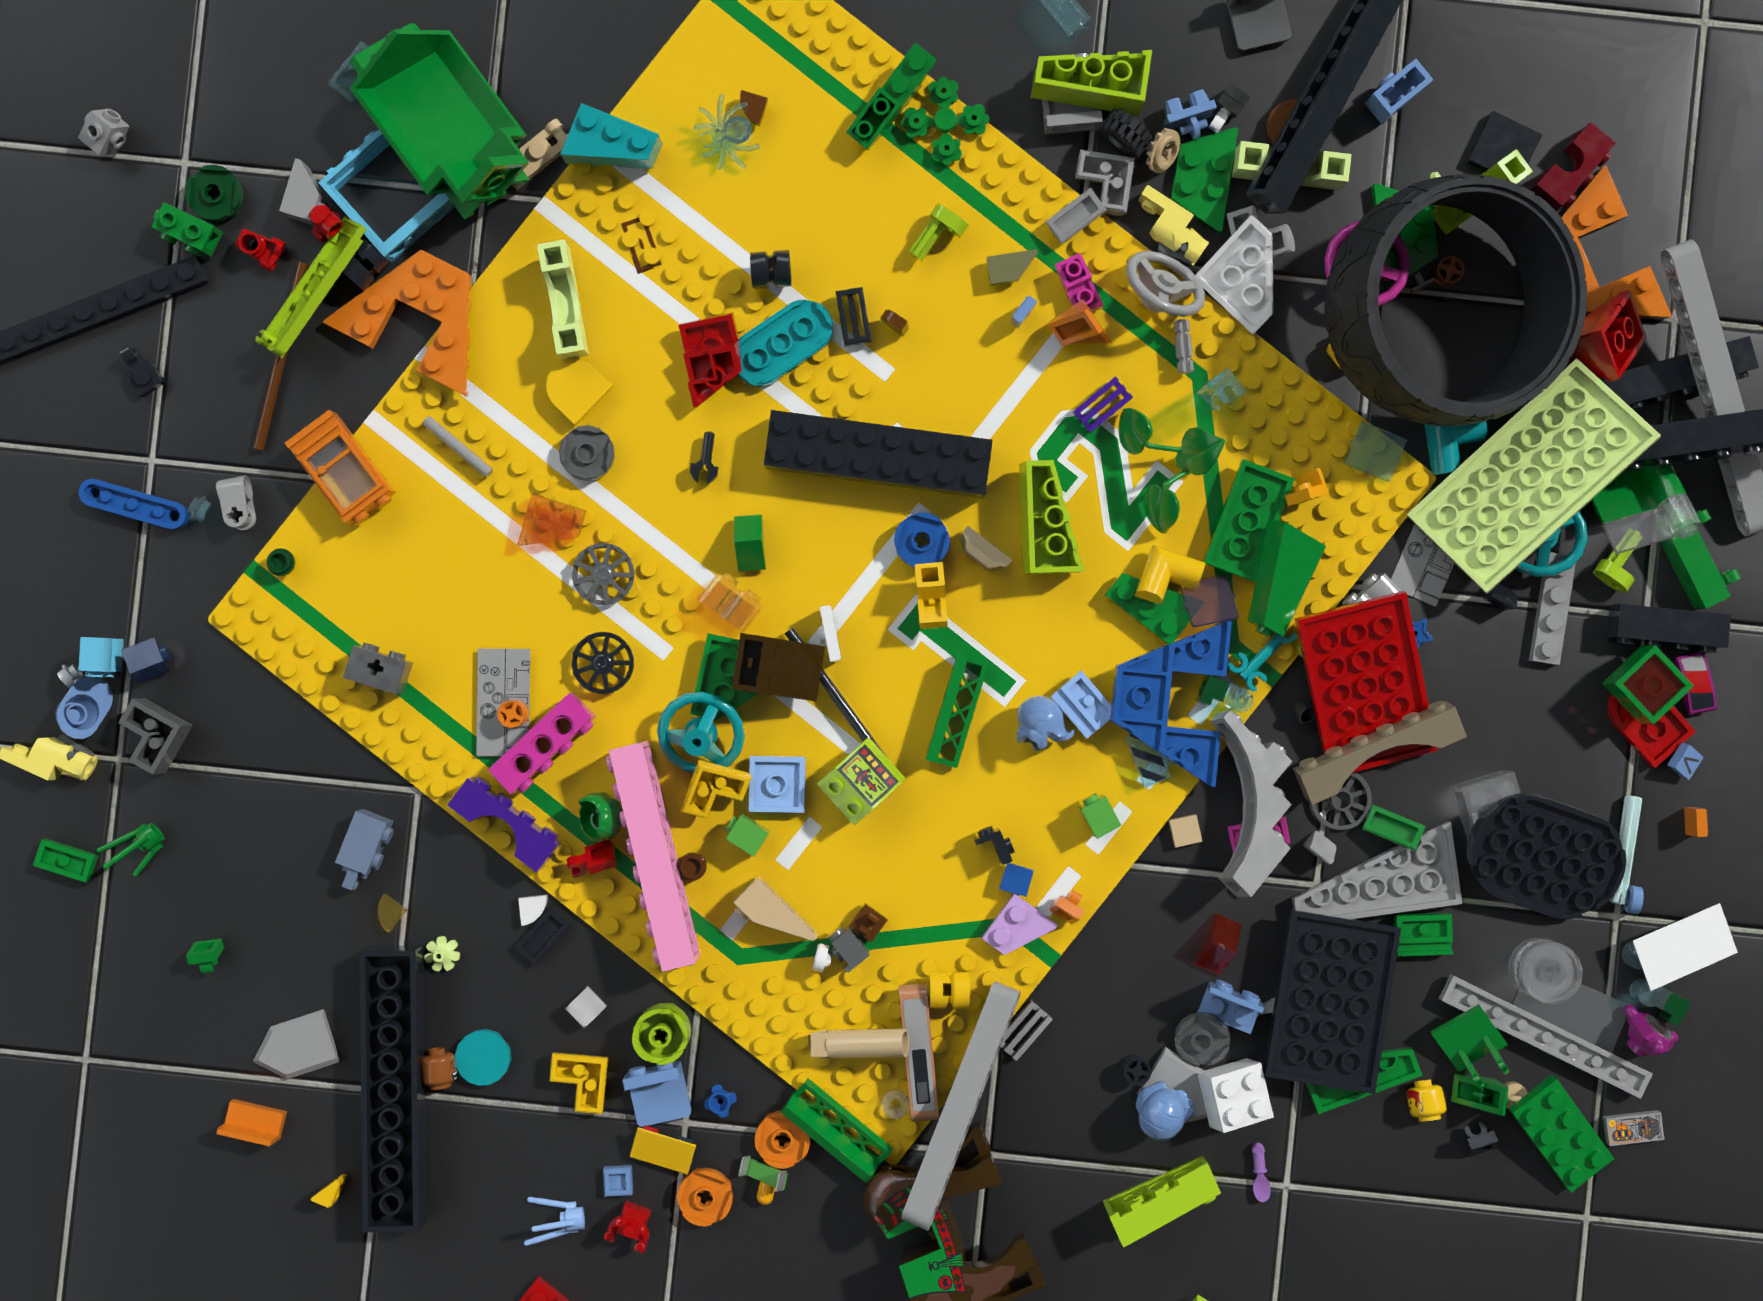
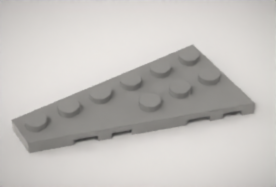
(1391, 881)

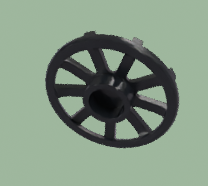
(602, 662)

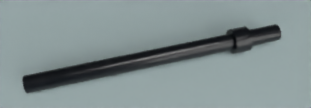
(838, 698)

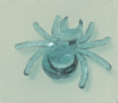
(726, 133)

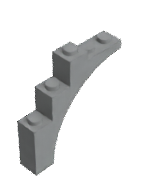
(1263, 805)

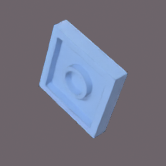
(777, 784)

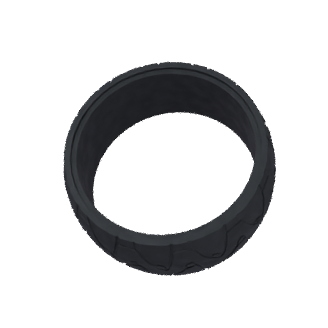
(1551, 285)

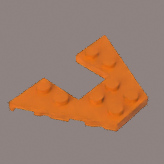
(1593, 209)
(430, 288)

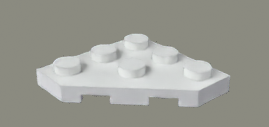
(1243, 275)

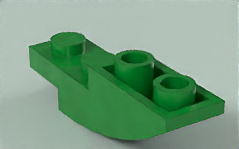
(892, 97)

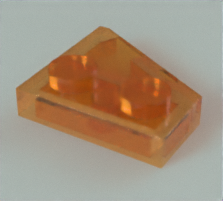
(550, 521)

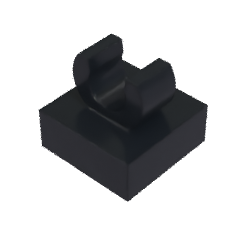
(1479, 1143)

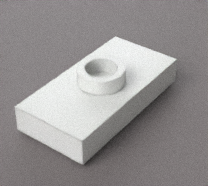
(828, 633)

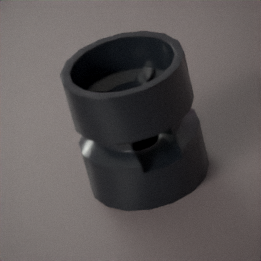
(762, 263)
(363, 275)

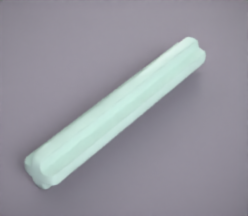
(1628, 837)

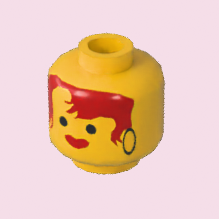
(1426, 1101)

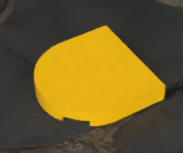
(576, 388)

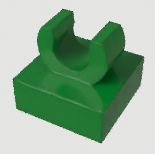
(205, 954)

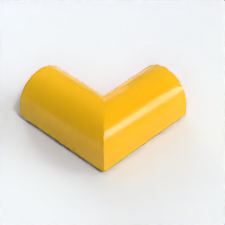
(1166, 567)
(713, 780)
(588, 1074)

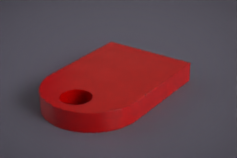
(1651, 741)

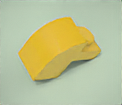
(931, 595)

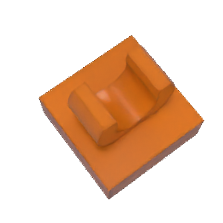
(1067, 907)

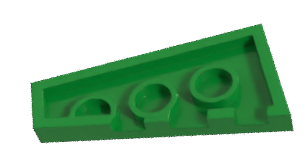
(1395, 1068)

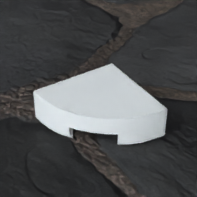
(531, 908)

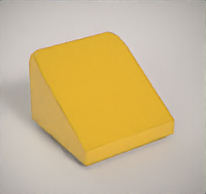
(330, 1194)

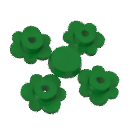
(945, 121)

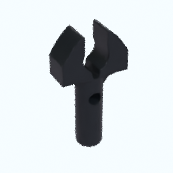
(706, 457)

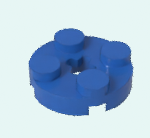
(914, 526)

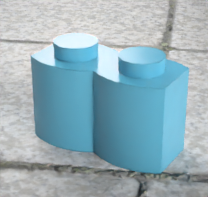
(100, 656)

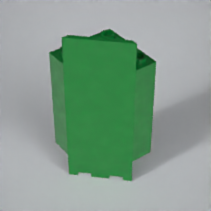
(440, 116)

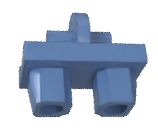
(1190, 117)

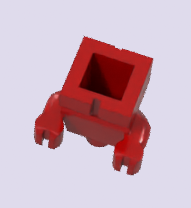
(631, 1224)

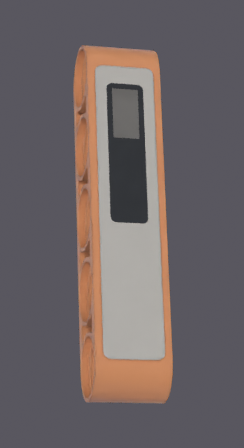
(920, 1056)

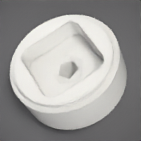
(822, 958)

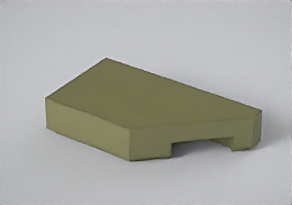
(1009, 267)

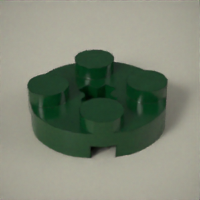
(203, 182)

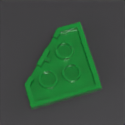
(717, 674)

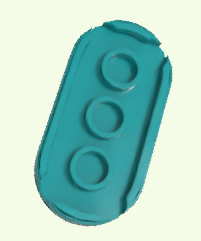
(784, 342)

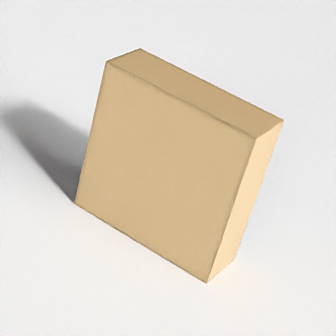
(1185, 830)

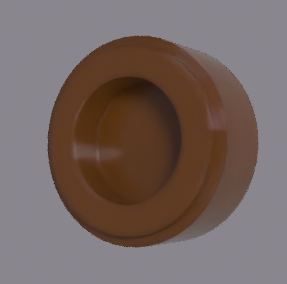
(693, 866)

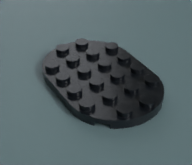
(1546, 855)

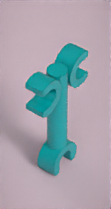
(1247, 669)

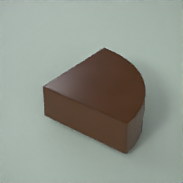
(755, 108)

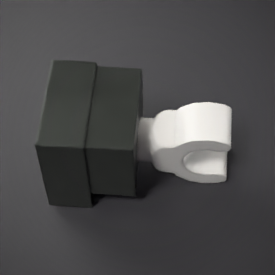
(1230, 104)

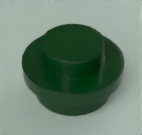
(281, 562)

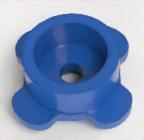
(712, 1104)

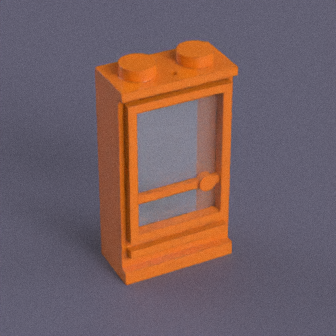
(341, 468)

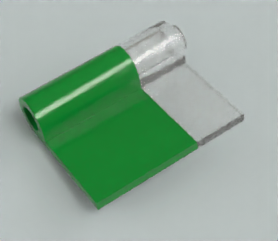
(1645, 509)

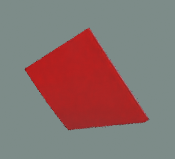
(710, 354)

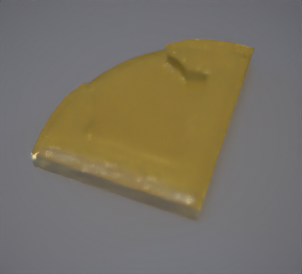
(389, 912)

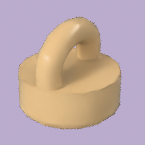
(1515, 1093)

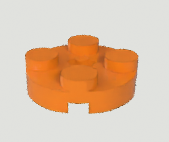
(769, 1148)
(719, 1188)

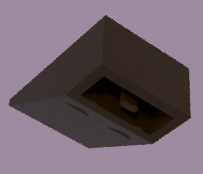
(778, 667)

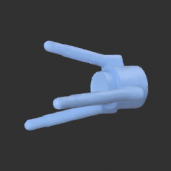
(570, 1220)

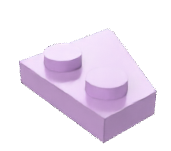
(1017, 925)

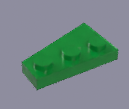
(1162, 620)

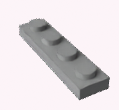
(1551, 614)

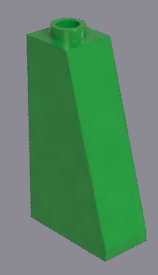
(1282, 576)

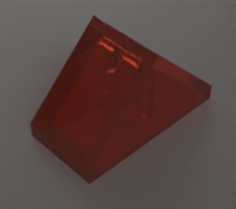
(1219, 944)

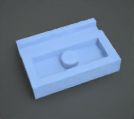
(1083, 704)

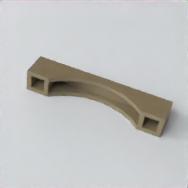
(1325, 775)

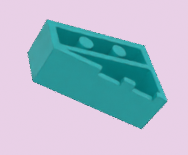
(608, 140)

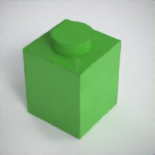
(1099, 815)
(746, 834)

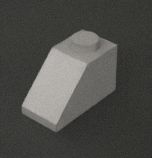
(301, 194)

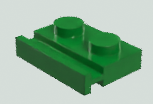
(1424, 934)

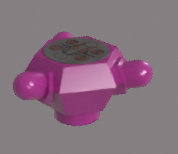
(1648, 1033)

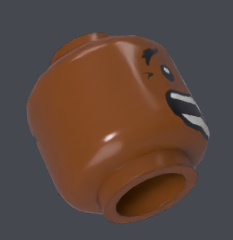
(438, 1068)

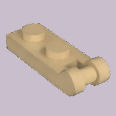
(540, 152)

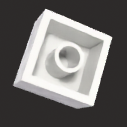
(1235, 1095)

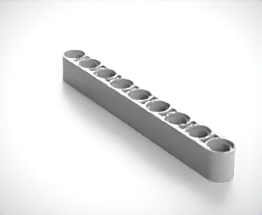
(960, 1106)

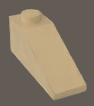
(767, 908)

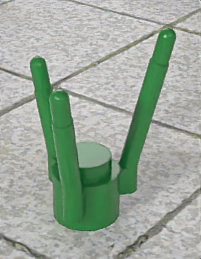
(146, 838)

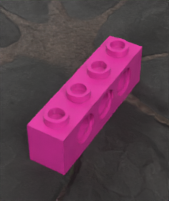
(507, 769)

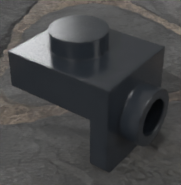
(1002, 846)

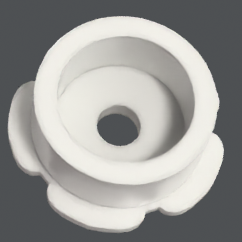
(70, 675)

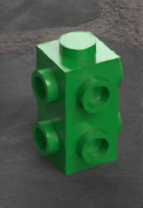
(182, 227)

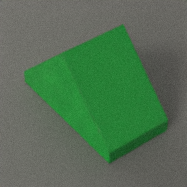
(749, 543)
(1488, 1098)

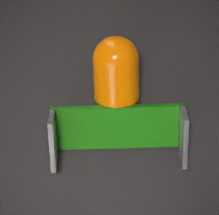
(769, 1177)

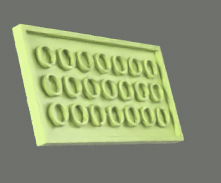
(1533, 475)

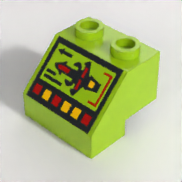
(861, 781)

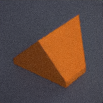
(1078, 326)

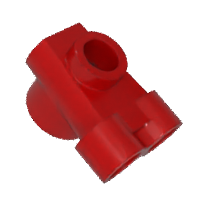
(325, 223)
(267, 251)

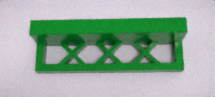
(947, 706)
(832, 1132)

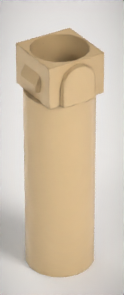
(860, 1043)

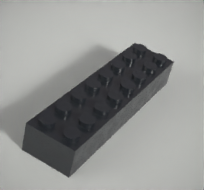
(878, 454)

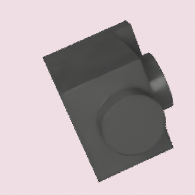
(848, 947)

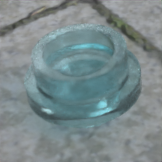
(199, 508)

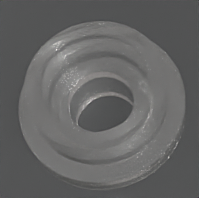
(895, 1112)

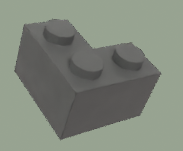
(160, 733)

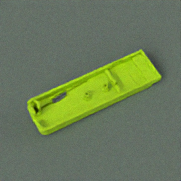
(312, 288)

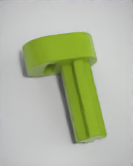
(941, 219)
(1612, 573)

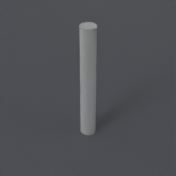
(457, 446)

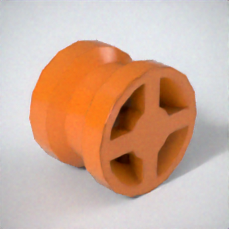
(508, 712)

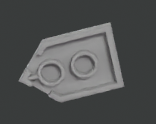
(298, 1046)
(1179, 1076)

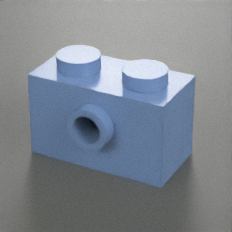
(1398, 91)

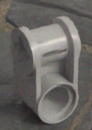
(237, 497)

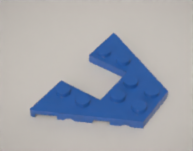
(1143, 698)

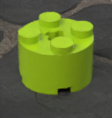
(659, 1049)

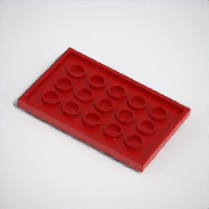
(1363, 672)

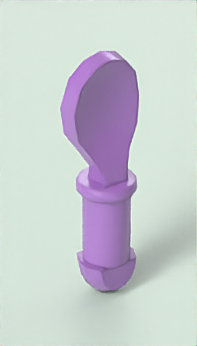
(1261, 1185)

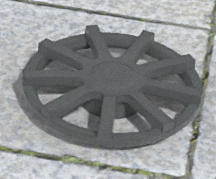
(602, 574)
(1342, 802)

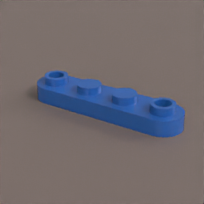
(133, 504)

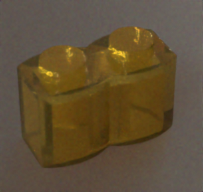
(731, 602)

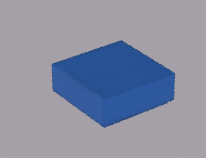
(1016, 879)

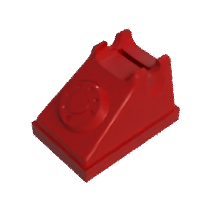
(1610, 337)

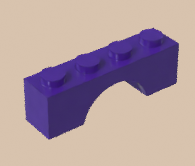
(533, 843)

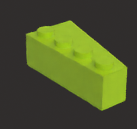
(1094, 80)
(1045, 523)
(1161, 1200)

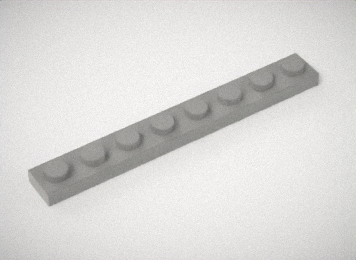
(1548, 1037)

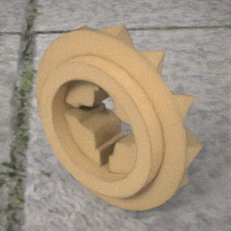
(1163, 150)

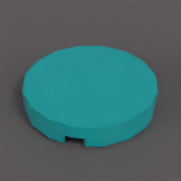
(483, 1057)

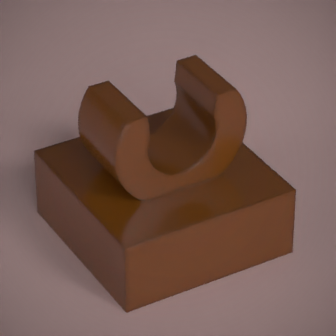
(868, 922)

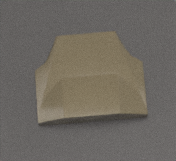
(982, 551)

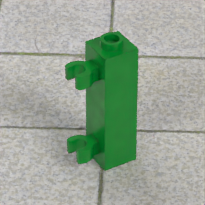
(1697, 569)

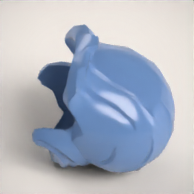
(1039, 719)
(1163, 1110)

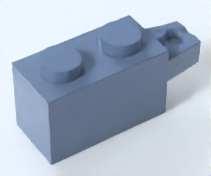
(363, 846)

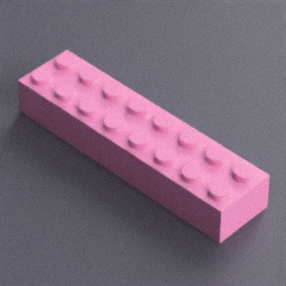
(654, 856)

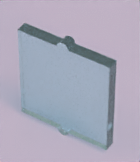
(1375, 451)

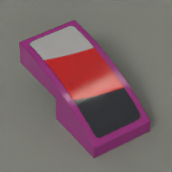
(1702, 696)

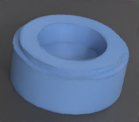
(1634, 900)

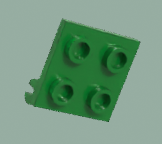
(1469, 1039)

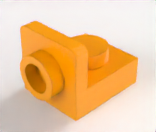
(1310, 486)

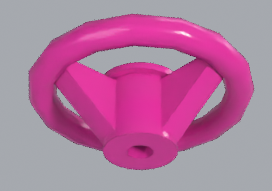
(1399, 276)

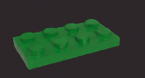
(1240, 532)
(1561, 1133)

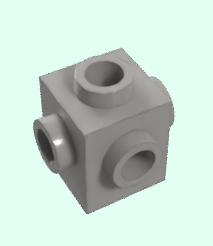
(104, 131)

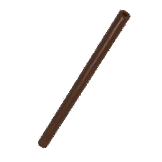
(274, 380)

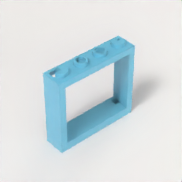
(412, 230)

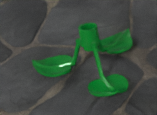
(1195, 456)

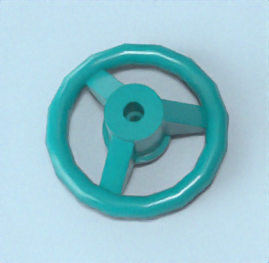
(1542, 566)
(699, 732)

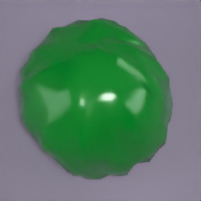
(600, 816)

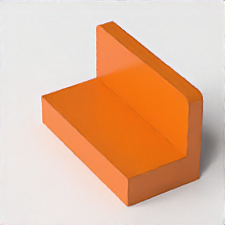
(253, 1123)

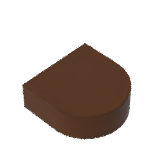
(895, 322)

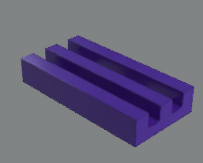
(1120, 390)

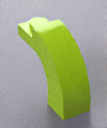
(1510, 168)

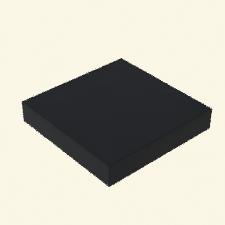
(1500, 138)

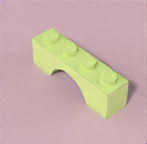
(1327, 171)
(564, 299)

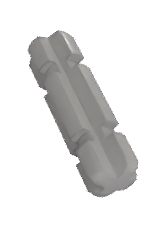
(1183, 346)

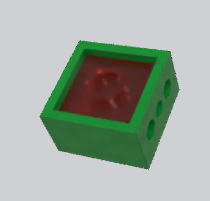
(1647, 684)

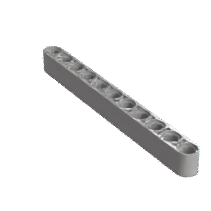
(1713, 374)

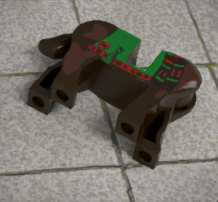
(940, 1267)

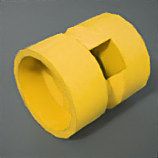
(959, 990)

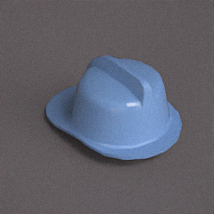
(84, 707)

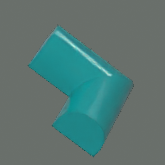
(1444, 443)

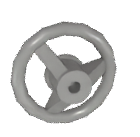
(1161, 288)

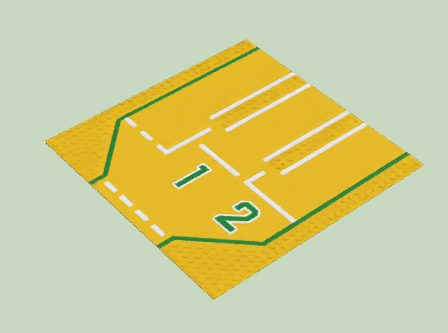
(447, 577)

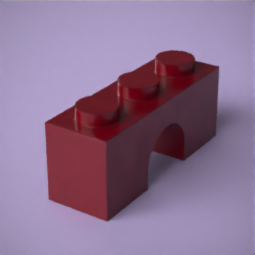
(1587, 151)

